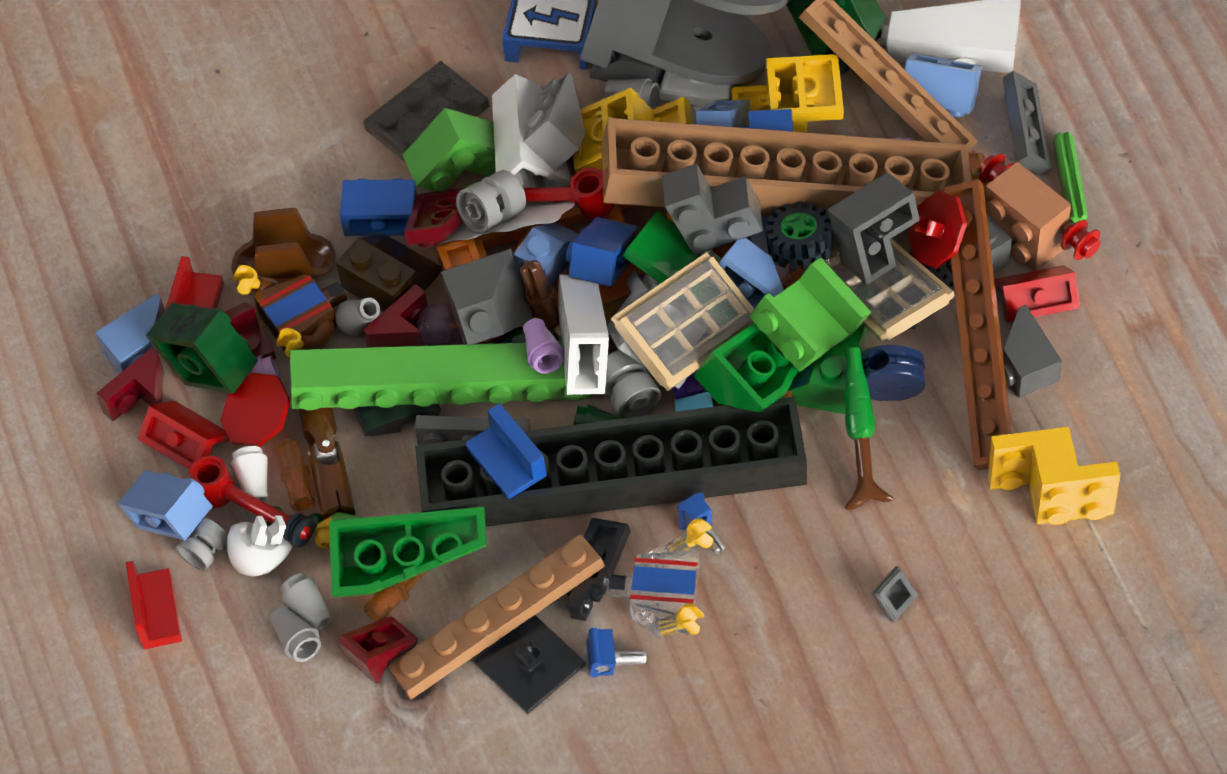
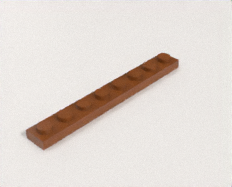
(979, 326)

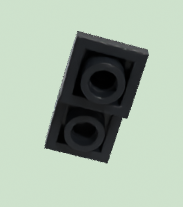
(380, 420)

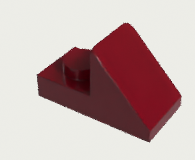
(398, 322)
(246, 324)
(138, 381)
(376, 644)

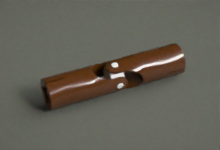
(329, 478)

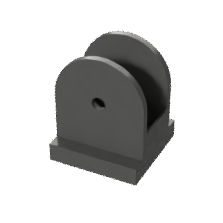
(666, 32)

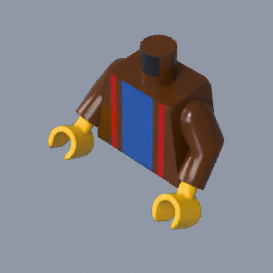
(293, 308)

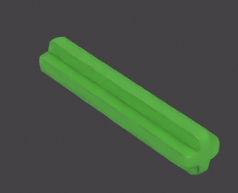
(1070, 175)

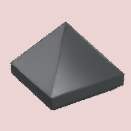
(895, 594)

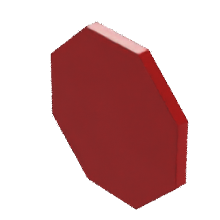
(939, 230)
(255, 410)

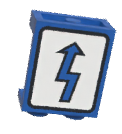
(547, 25)

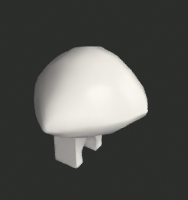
(255, 548)

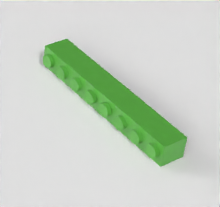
(421, 376)

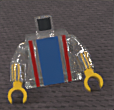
(666, 584)

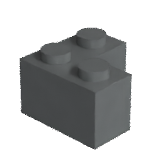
(708, 214)
(868, 222)

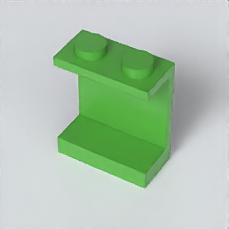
(810, 315)

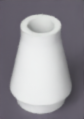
(251, 471)

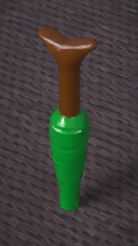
(860, 428)

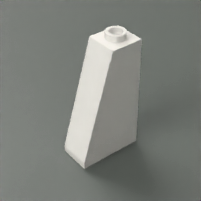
(970, 30)
(512, 109)
(582, 335)

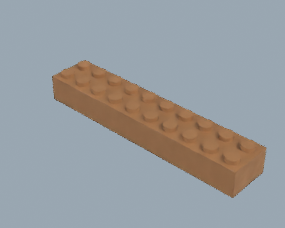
(777, 164)

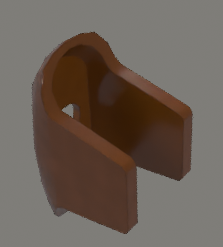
(284, 247)

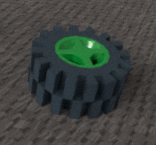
(799, 235)

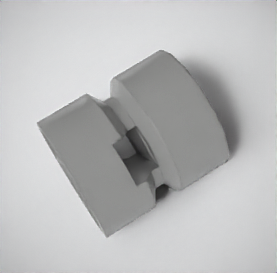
(491, 201)
(630, 387)

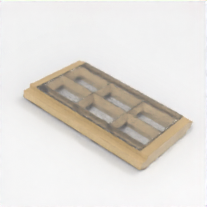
(898, 296)
(684, 320)

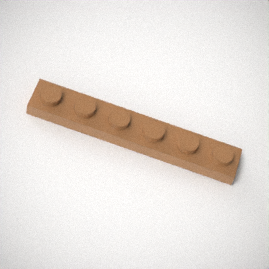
(884, 74)
(495, 616)

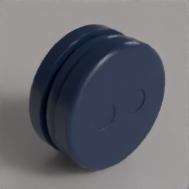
(893, 372)

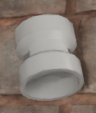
(203, 544)

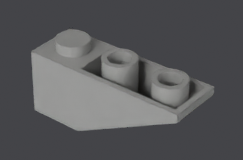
(557, 125)

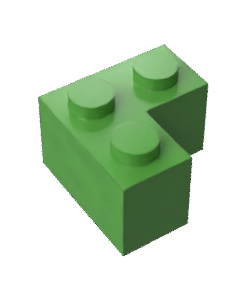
(449, 147)

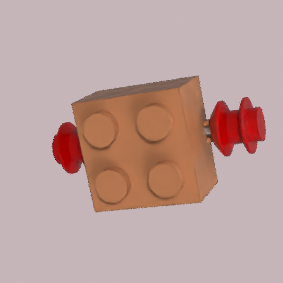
(1033, 214)

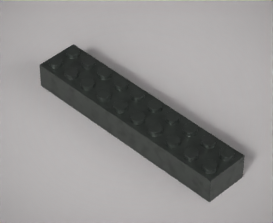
(628, 463)

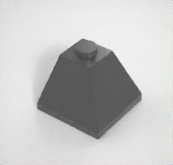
(486, 297)

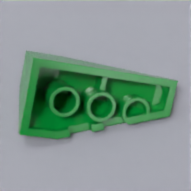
(747, 371)
(824, 380)
(392, 548)

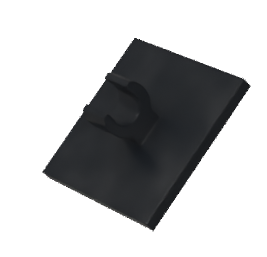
(530, 663)

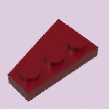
(433, 218)

